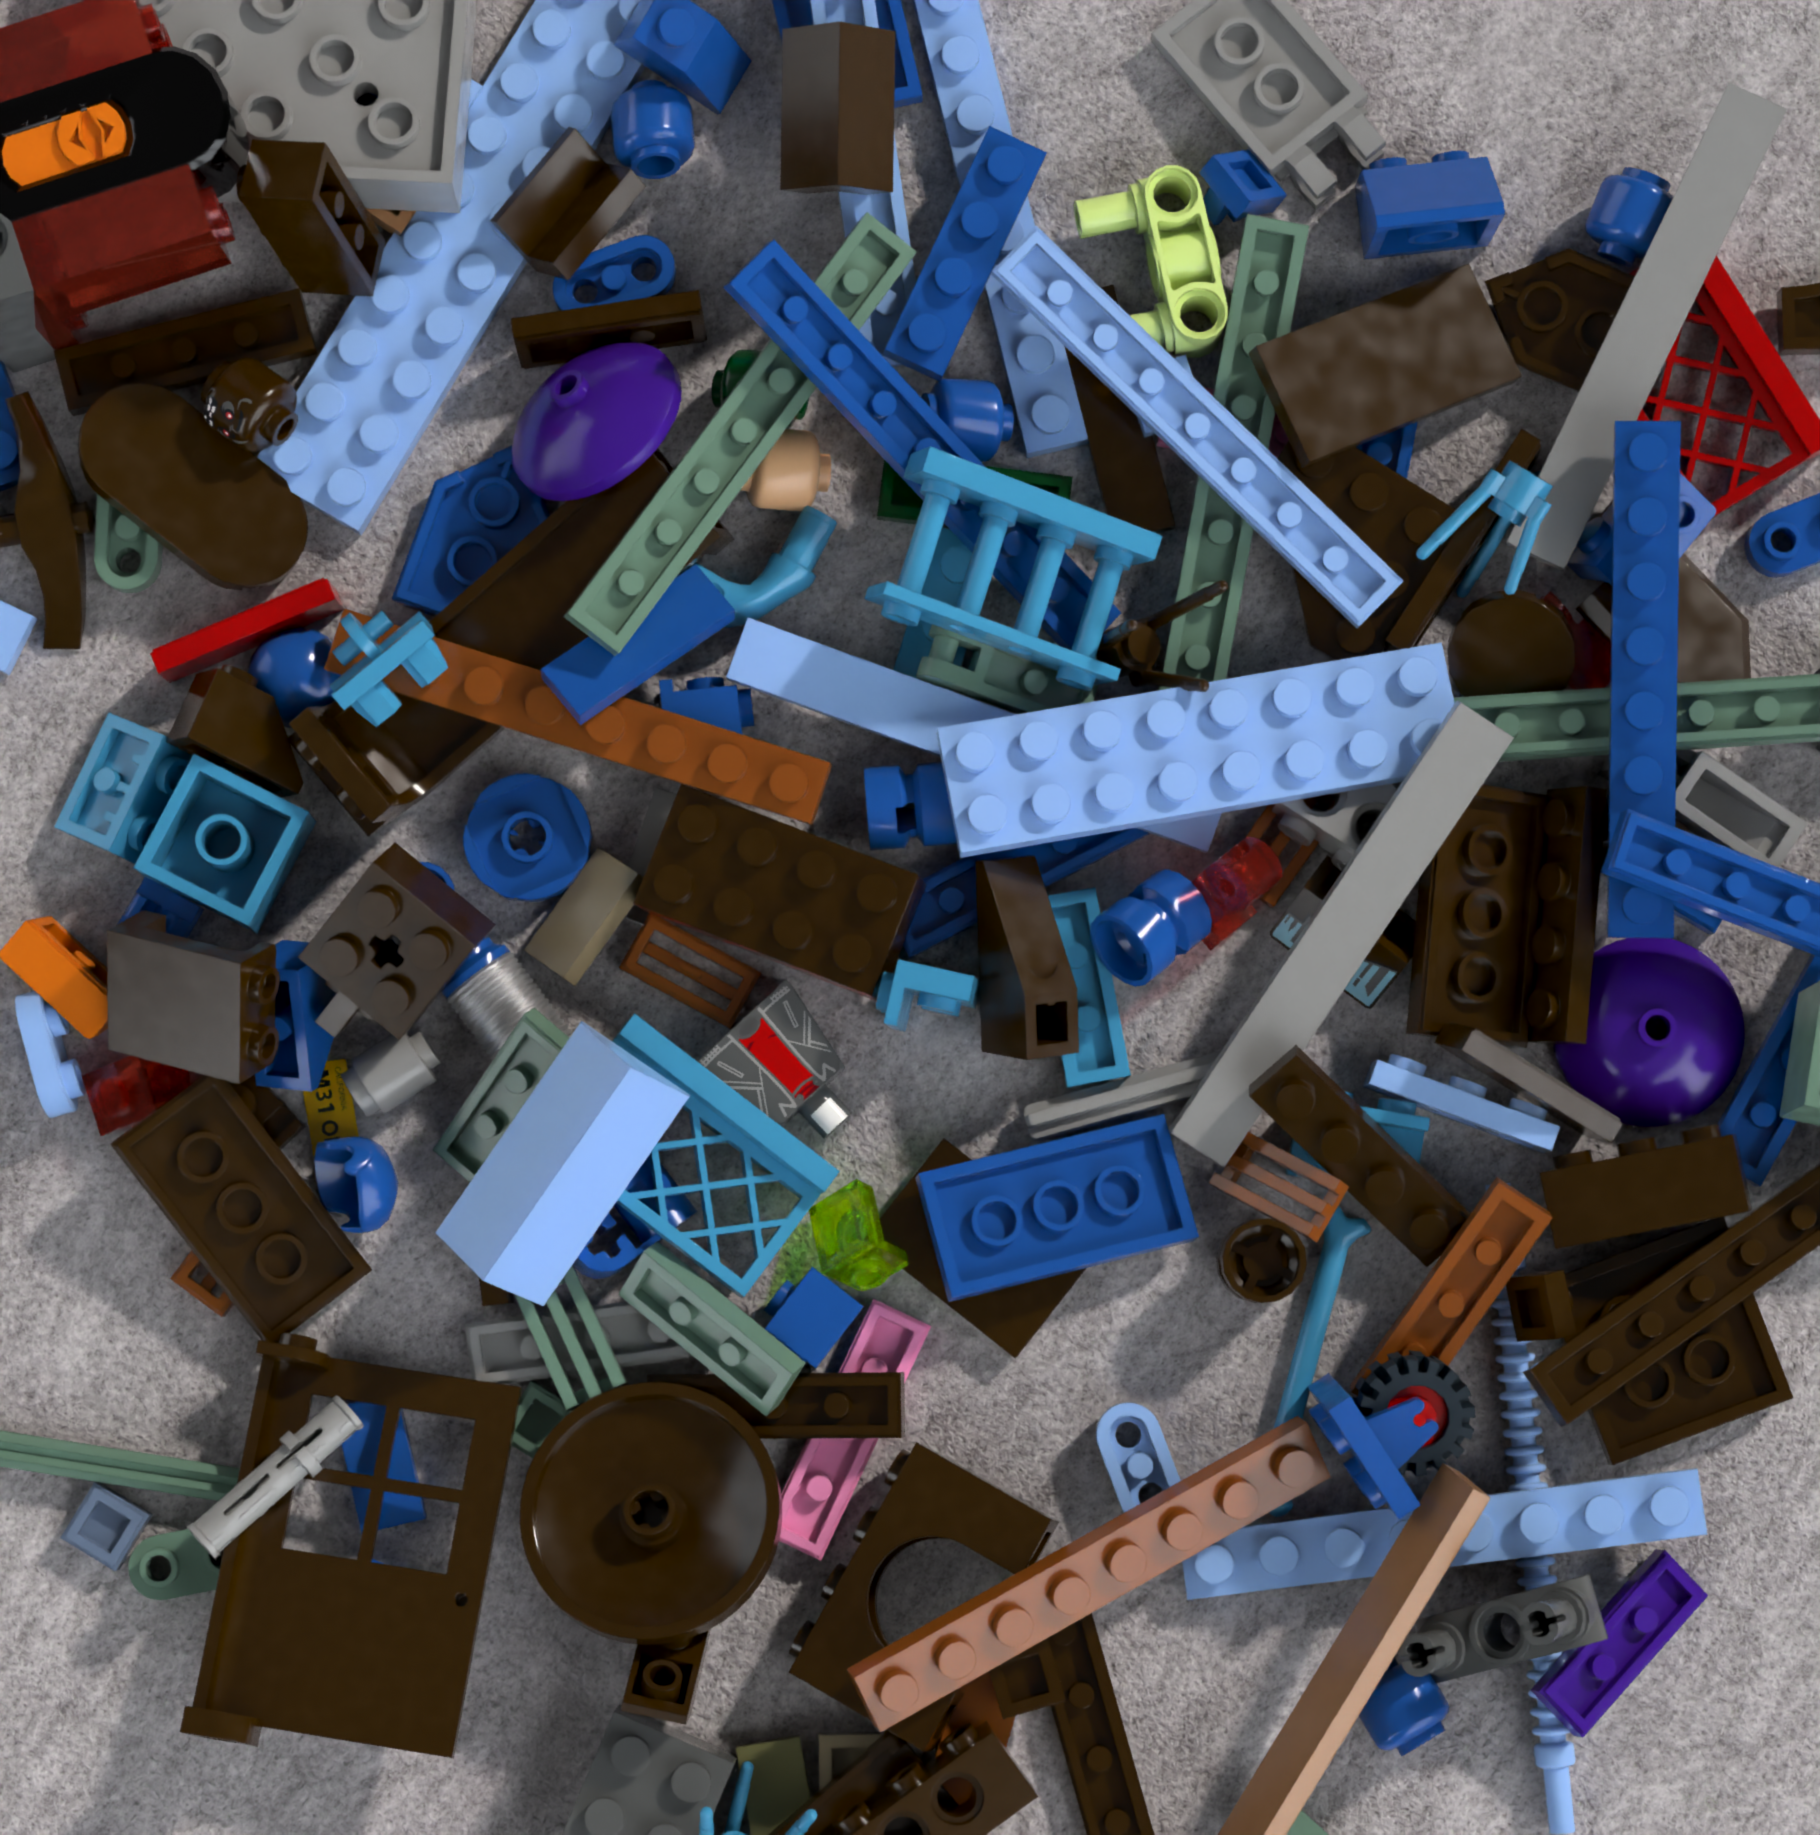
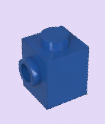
(811, 1316)

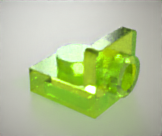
(852, 1238)

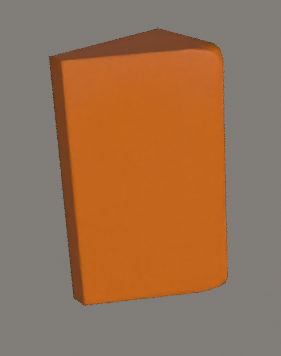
(60, 973)

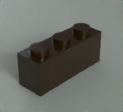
(311, 217)
(1645, 1187)

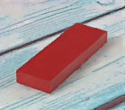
(245, 630)

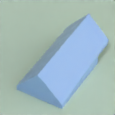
(560, 1166)

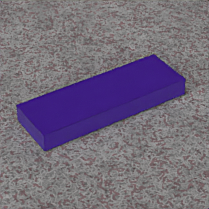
(1638, 1625)

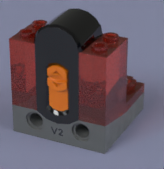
(105, 169)

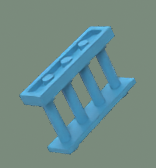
(1059, 526)

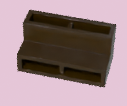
(837, 109)

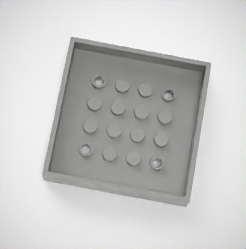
(308, 61)

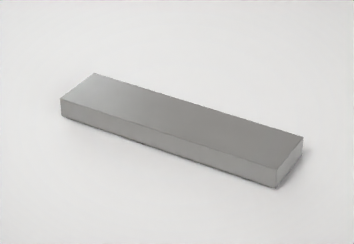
(507, 1352)

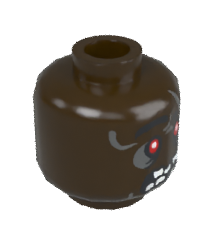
(249, 404)

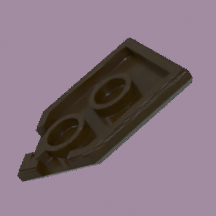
(1558, 313)
(1710, 628)

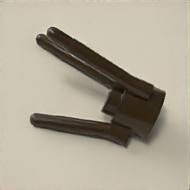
(1136, 645)

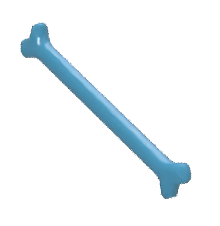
(1338, 1238)

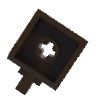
(372, 971)

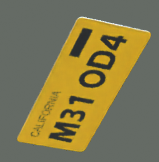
(330, 1106)

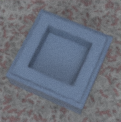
(106, 1526)

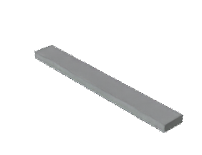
(1651, 316)
(1343, 928)

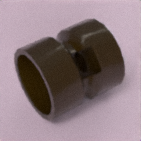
(1261, 1261)

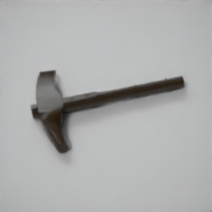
(49, 526)

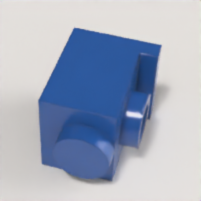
(710, 702)

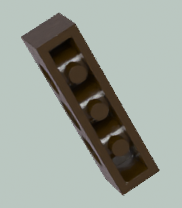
(968, 1753)

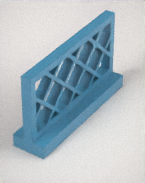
(746, 1130)

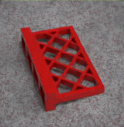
(1763, 373)

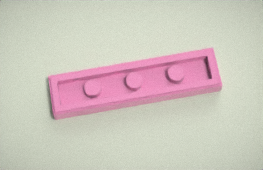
(832, 1466)

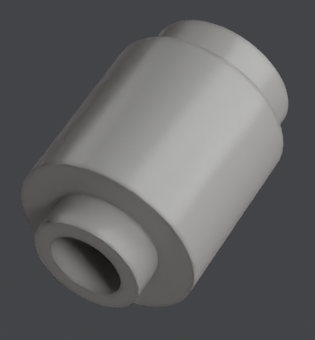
(391, 1072)

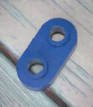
(612, 273)
(1802, 526)

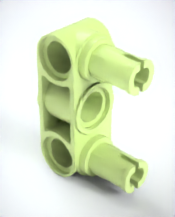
(1179, 255)

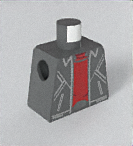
(781, 1062)

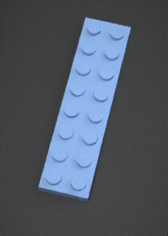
(1192, 751)

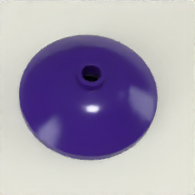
(595, 421)
(1648, 1078)

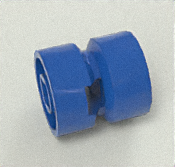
(891, 823)
(1150, 927)

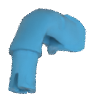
(784, 573)

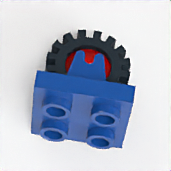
(1403, 1420)

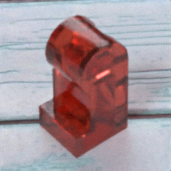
(1235, 884)

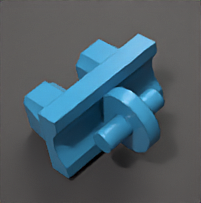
(363, 683)

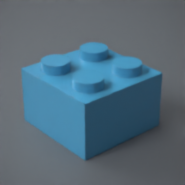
(225, 843)

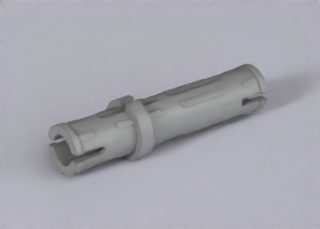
(276, 1475)

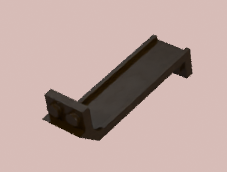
(507, 613)

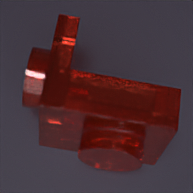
(130, 1091)

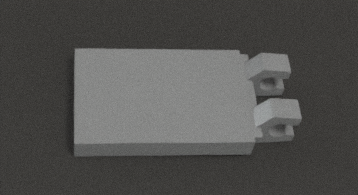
(1272, 87)

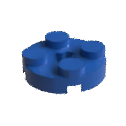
(544, 805)

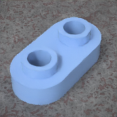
(54, 1076)
(1135, 1465)

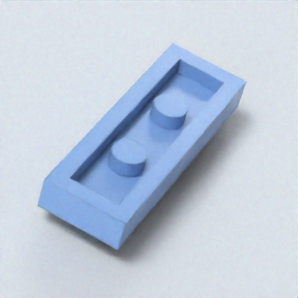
(1462, 1102)

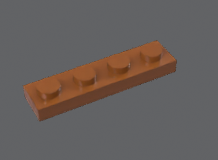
(1465, 1278)

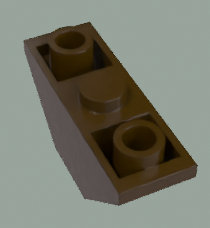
(666, 1679)

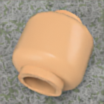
(790, 473)

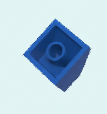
(1427, 205)

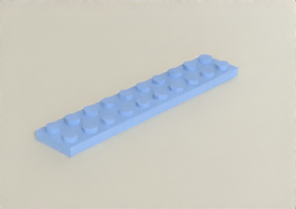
(448, 270)

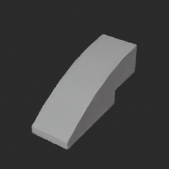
(1729, 809)

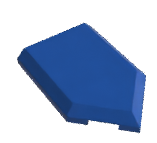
(465, 531)

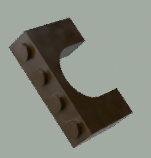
(925, 1502)

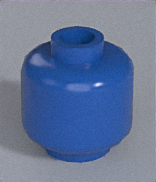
(652, 129)
(1627, 214)
(973, 413)
(1404, 1710)

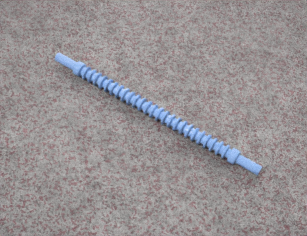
(1553, 1751)

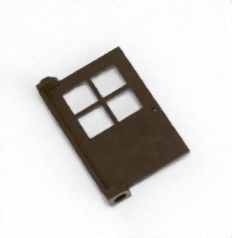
(344, 1640)

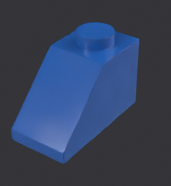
(685, 49)
(302, 1042)

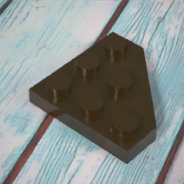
(1391, 520)

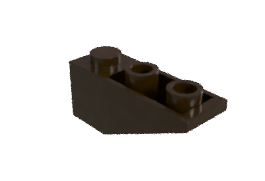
(1023, 966)

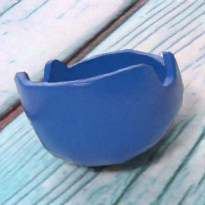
(293, 671)
(356, 1180)

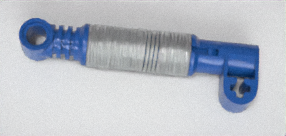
(491, 998)

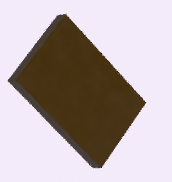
(1004, 1315)

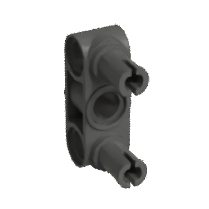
(1471, 1637)

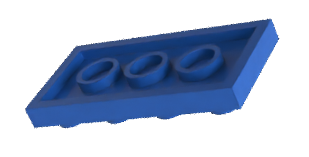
(1056, 1207)

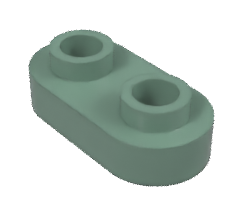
(115, 538)
(191, 1566)

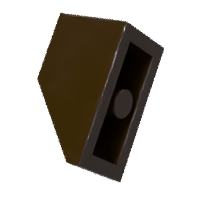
(237, 730)

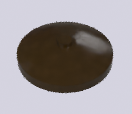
(651, 1513)

